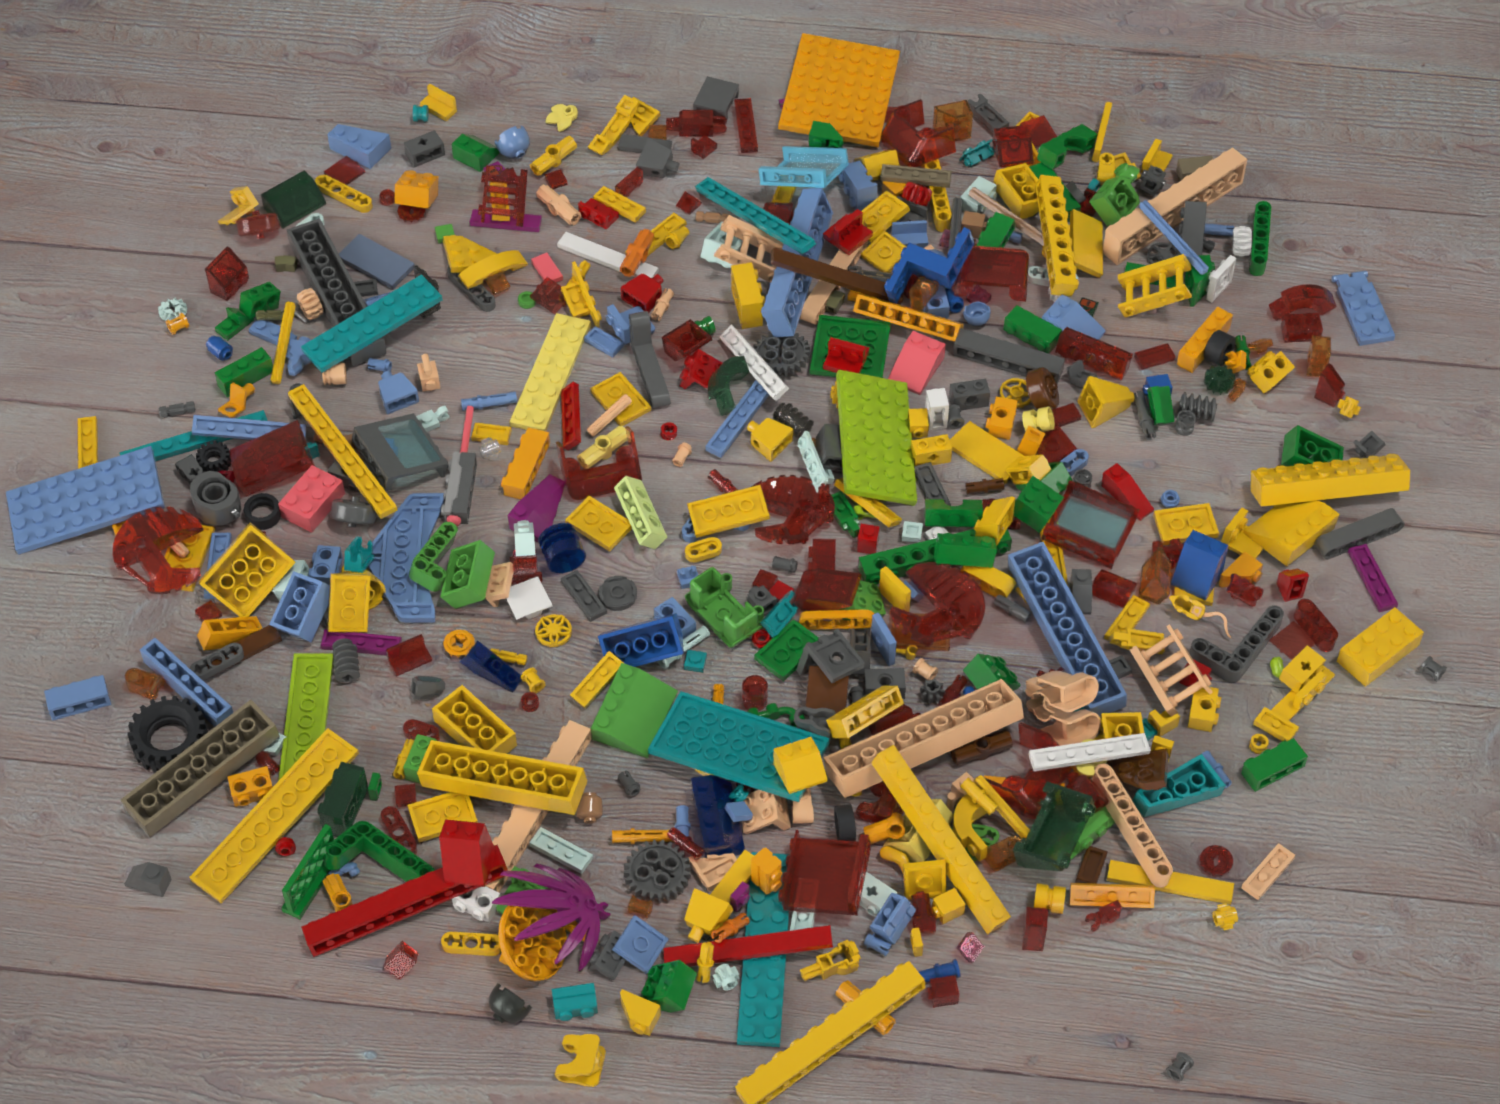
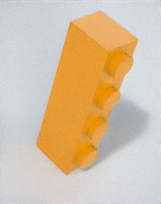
(1193, 351)
(525, 463)

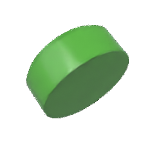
(525, 301)

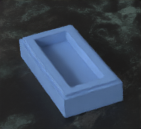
(604, 341)

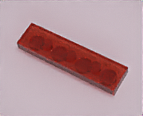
(746, 125)

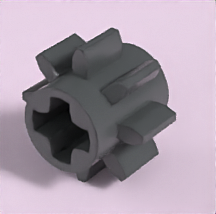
(932, 691)

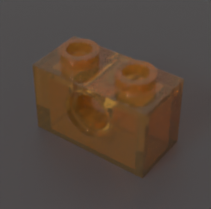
(1318, 355)

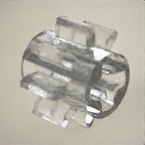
(489, 449)

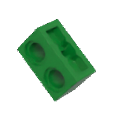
(261, 297)

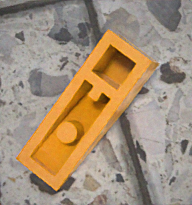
(222, 632)

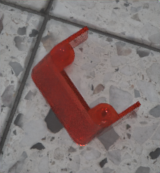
(915, 146)
(603, 478)
(1026, 793)

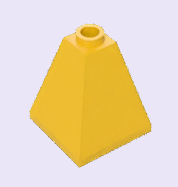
(1103, 400)

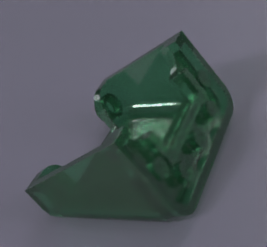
(1055, 829)

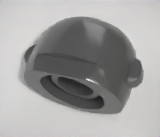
(215, 499)

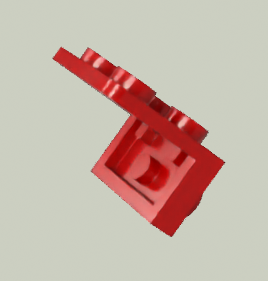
(698, 369)

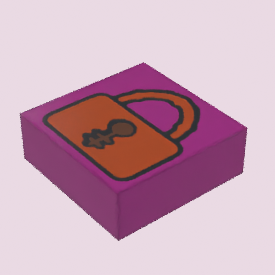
(495, 168)

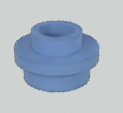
(1170, 499)

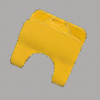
(588, 1063)

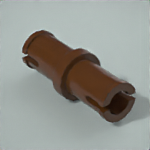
(984, 486)

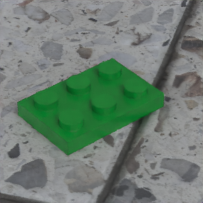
(784, 650)

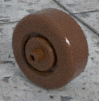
(1042, 388)

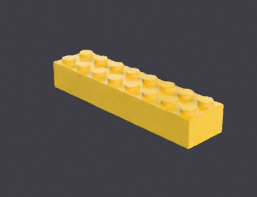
(1330, 480)
(502, 777)

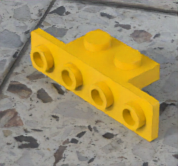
(578, 297)
(1294, 702)

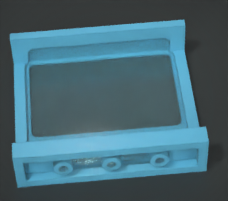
(805, 167)

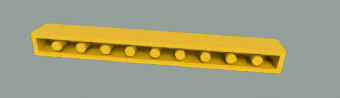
(940, 839)
(831, 1036)

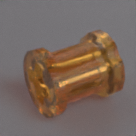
(640, 906)

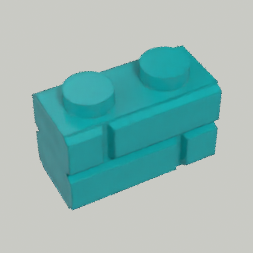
(574, 1001)

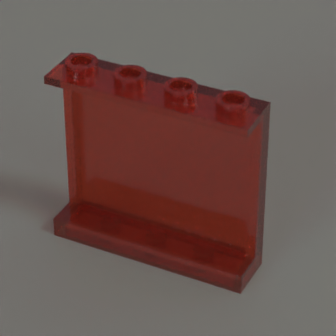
(825, 875)

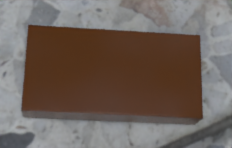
(1091, 865)

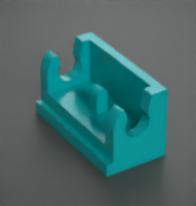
(357, 557)

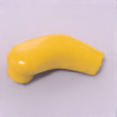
(893, 855)

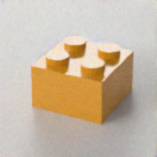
(416, 189)

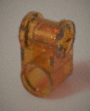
(922, 292)
(146, 685)
(1001, 853)

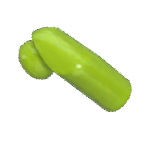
(1276, 666)

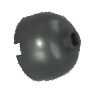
(507, 1005)

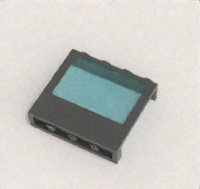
(398, 449)

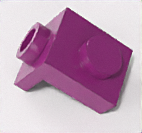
(740, 896)

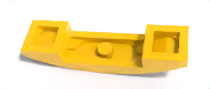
(616, 127)
(492, 265)

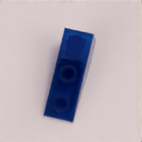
(491, 667)

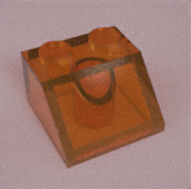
(954, 115)
(1155, 577)

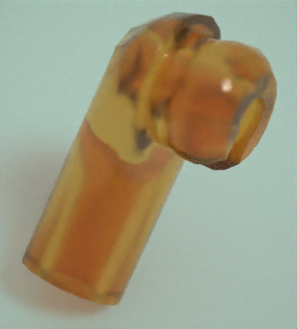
(1240, 386)

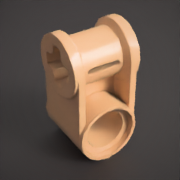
(803, 811)

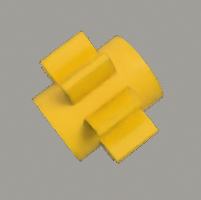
(1349, 407)
(1225, 916)

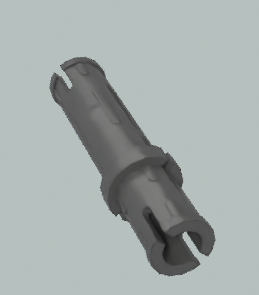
(1146, 422)

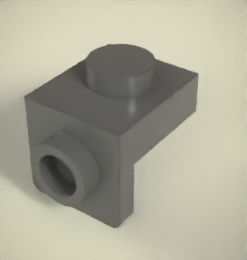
(1078, 374)
(1369, 445)

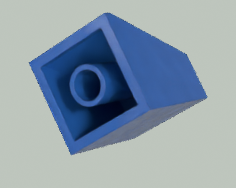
(1200, 565)

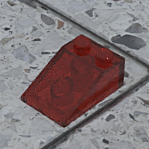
(826, 590)

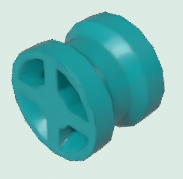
(420, 113)

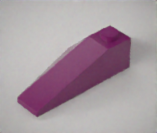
(539, 505)

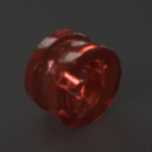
(387, 193)
(530, 696)

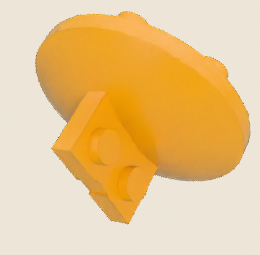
(531, 957)

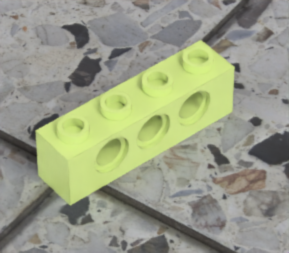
(640, 512)

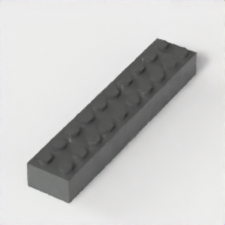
(330, 280)

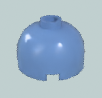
(513, 142)

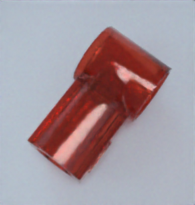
(923, 916)

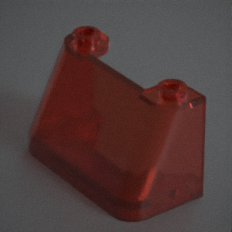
(995, 268)

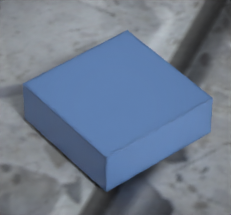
(738, 811)

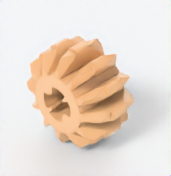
(310, 304)

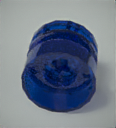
(562, 548)

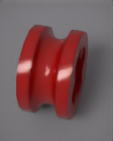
(670, 427)

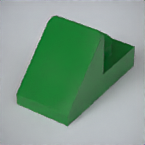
(233, 323)

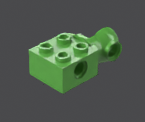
(1117, 196)

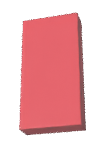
(546, 267)

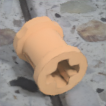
(925, 669)

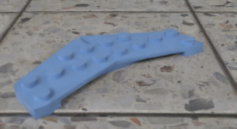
(395, 550)

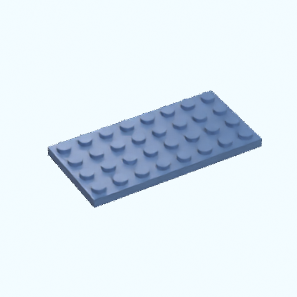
(84, 500)

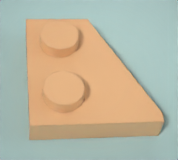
(712, 869)

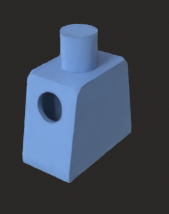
(397, 392)

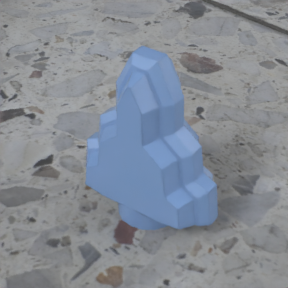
(295, 356)

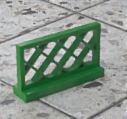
(307, 877)

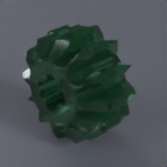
(1219, 379)

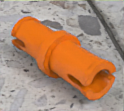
(730, 927)

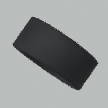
(262, 499)
(845, 822)

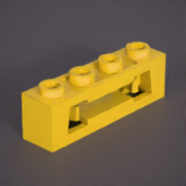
(865, 711)

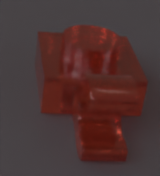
(1107, 913)

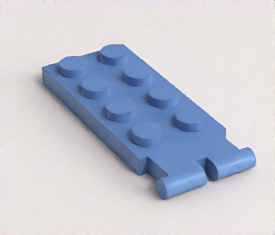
(1363, 308)

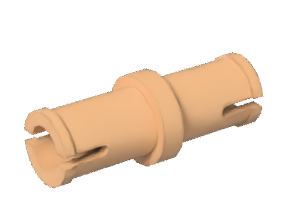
(662, 304)

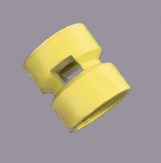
(1040, 420)

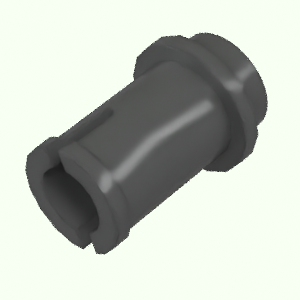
(785, 564)
(856, 693)
(632, 787)

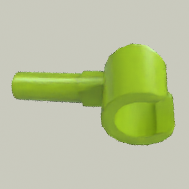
(861, 514)

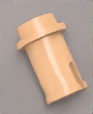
(683, 451)

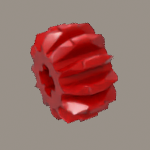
(917, 193)

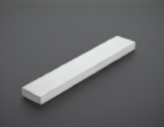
(601, 254)
(756, 364)
(1089, 752)

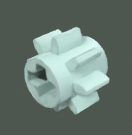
(726, 977)

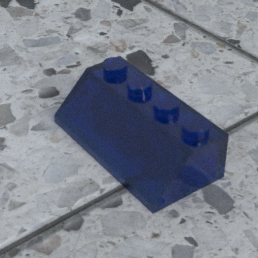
(716, 828)

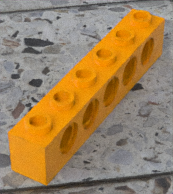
(907, 317)

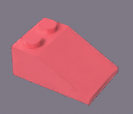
(918, 361)

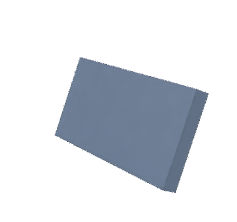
(376, 261)

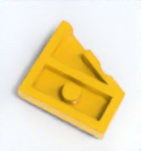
(643, 117)

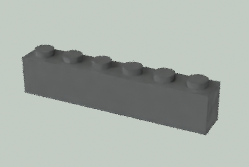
(1005, 355)

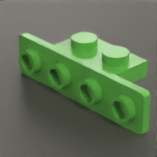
(1095, 828)

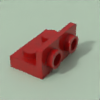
(598, 213)

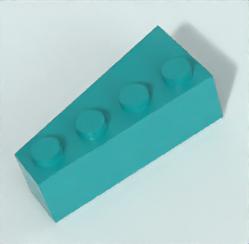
(1185, 786)

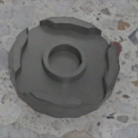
(618, 593)

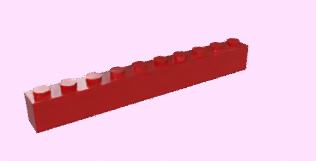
(388, 908)

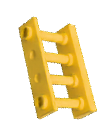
(1144, 276)

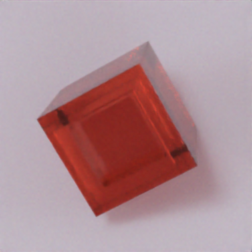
(401, 960)

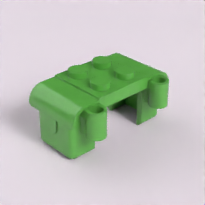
(720, 610)

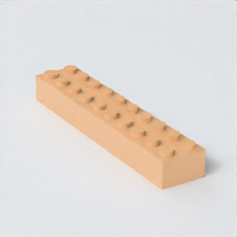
(1203, 185)
(926, 735)

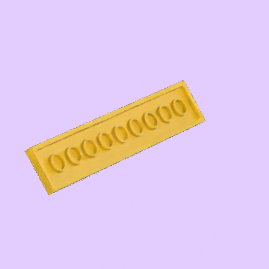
(273, 816)

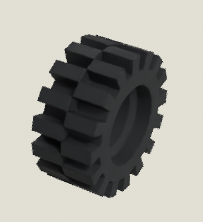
(214, 450)

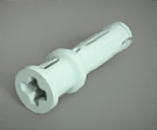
(701, 634)

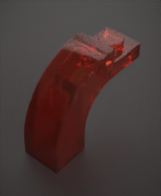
(1302, 297)

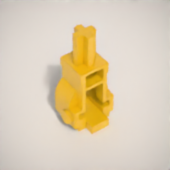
(825, 967)

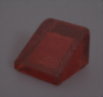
(688, 203)

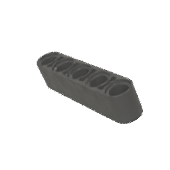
(1359, 533)

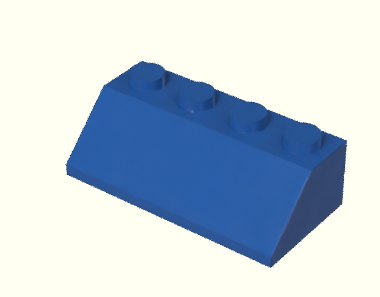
(645, 641)

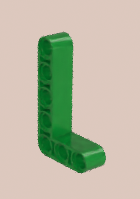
(377, 845)

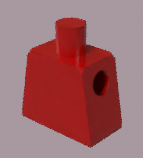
(642, 291)

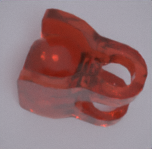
(880, 809)

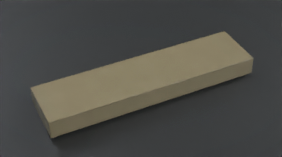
(920, 176)

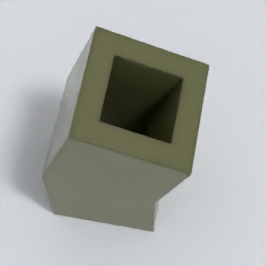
(286, 263)
(835, 302)

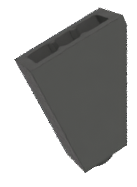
(829, 447)

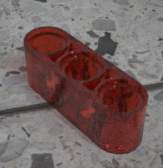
(1316, 625)

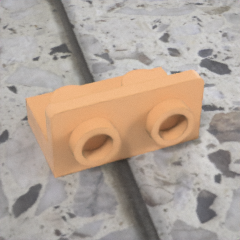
(499, 583)

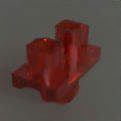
(1172, 551)
(1242, 589)

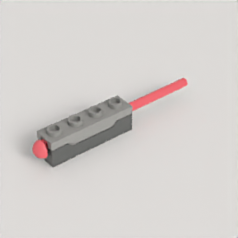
(461, 479)

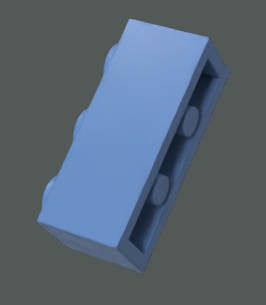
(77, 697)

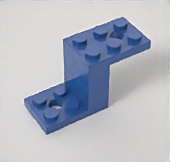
(929, 264)

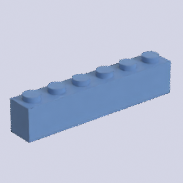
(185, 682)

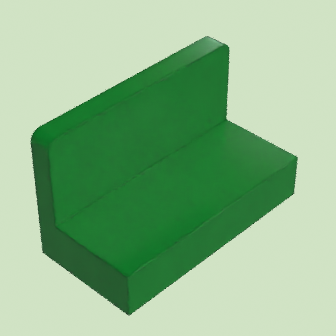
(1160, 405)

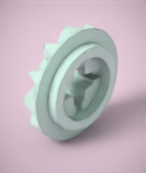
(165, 311)

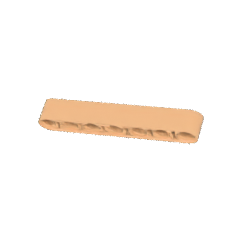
(816, 301)
(1133, 827)

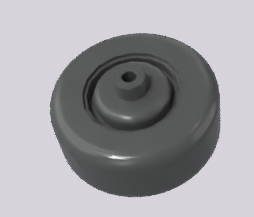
(353, 511)

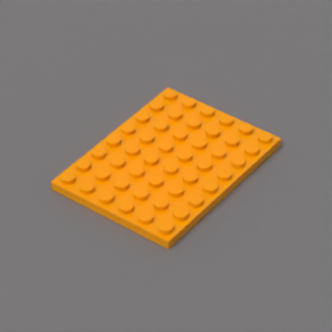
(840, 86)

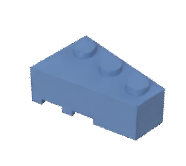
(359, 144)
(858, 185)

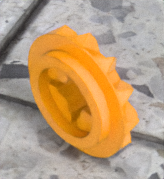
(461, 636)

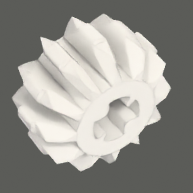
(1242, 241)

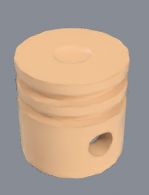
(335, 375)

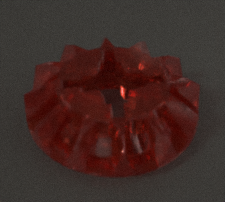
(404, 213)
(1224, 856)

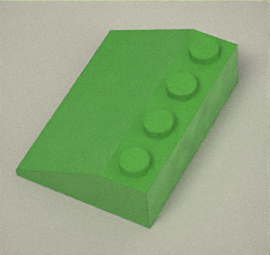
(632, 710)

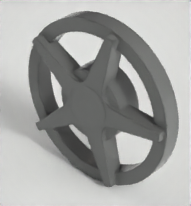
(1162, 254)

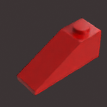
(1124, 489)

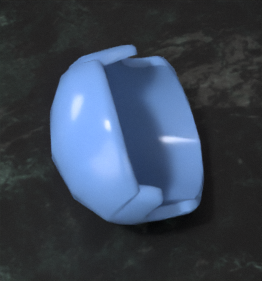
(977, 313)

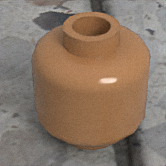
(590, 808)

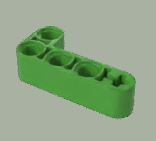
(424, 566)

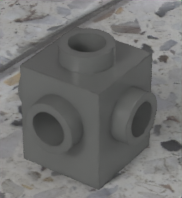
(1152, 180)

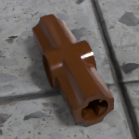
(991, 744)

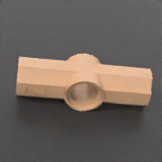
(558, 204)

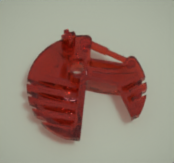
(799, 503)
(157, 532)
(950, 594)

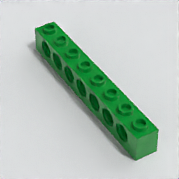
(910, 555)

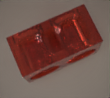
(1301, 327)

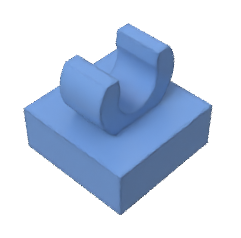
(685, 575)

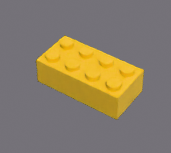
(1380, 646)
(473, 723)

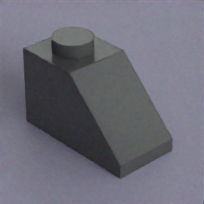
(1082, 589)
(149, 878)

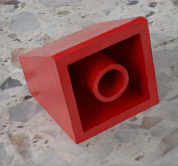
(466, 852)

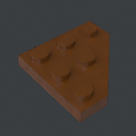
(1143, 771)

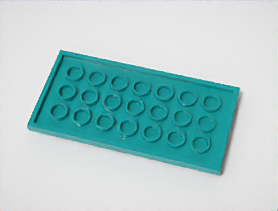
(728, 743)

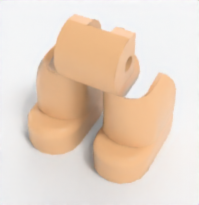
(1057, 697)

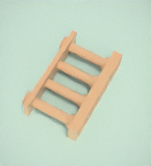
(752, 236)
(1161, 687)

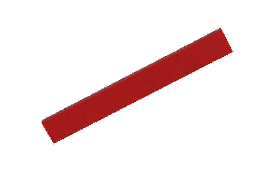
(755, 946)

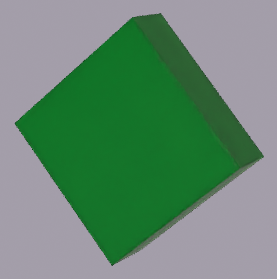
(375, 786)

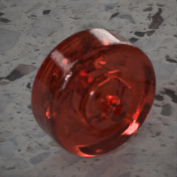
(257, 224)

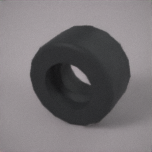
(1218, 346)

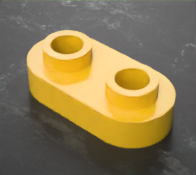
(702, 549)

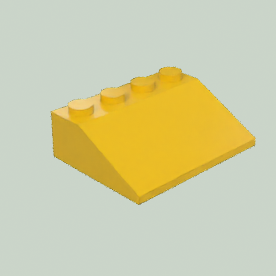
(1292, 528)
(247, 571)

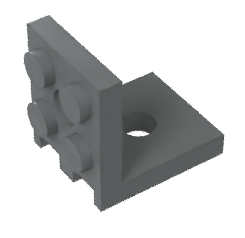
(822, 653)

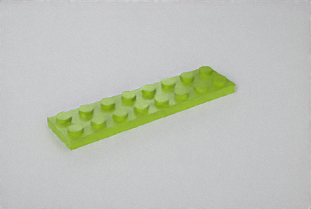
(306, 705)

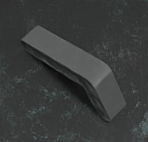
(646, 359)
(1249, 647)

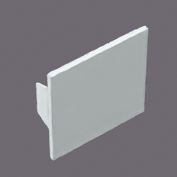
(528, 599)

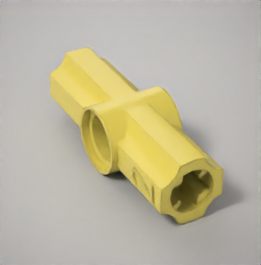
(602, 447)

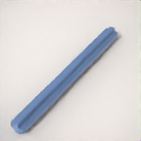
(1173, 237)

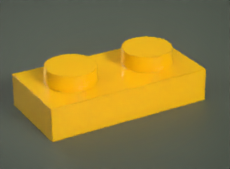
(1275, 725)

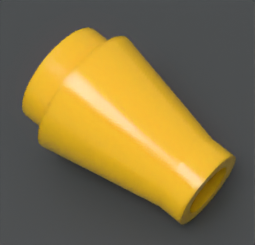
(675, 238)

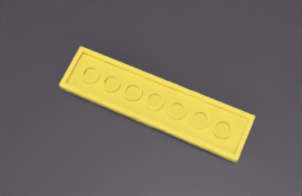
(550, 373)

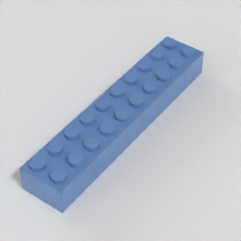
(789, 288)
(1065, 624)

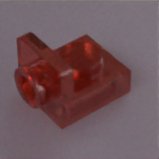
(703, 146)
(1086, 206)

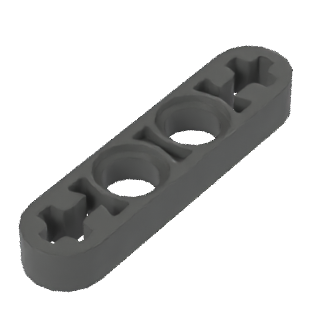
(477, 299)

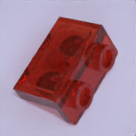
(1113, 588)

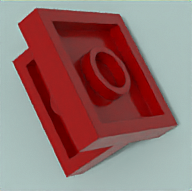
(848, 232)
(845, 356)

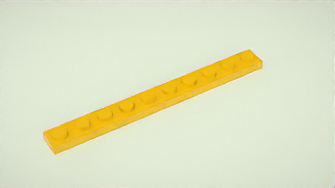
(342, 451)

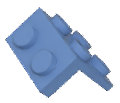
(620, 322)

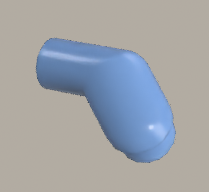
(350, 867)

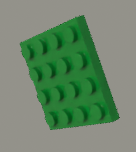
(858, 331)

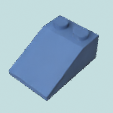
(1070, 314)

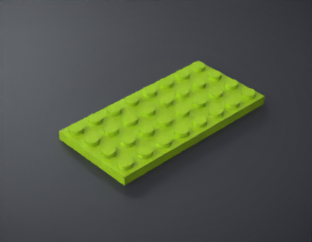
(875, 438)

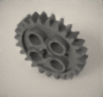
(794, 353)
(657, 871)

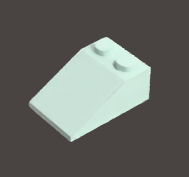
(713, 242)

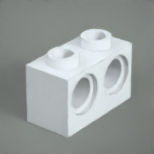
(937, 408)
(473, 904)

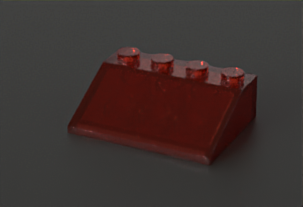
(270, 458)

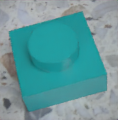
(695, 661)

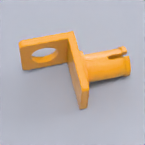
(237, 399)

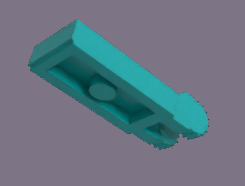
(780, 615)

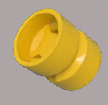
(1050, 898)

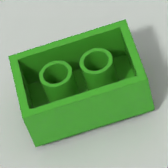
(467, 574)

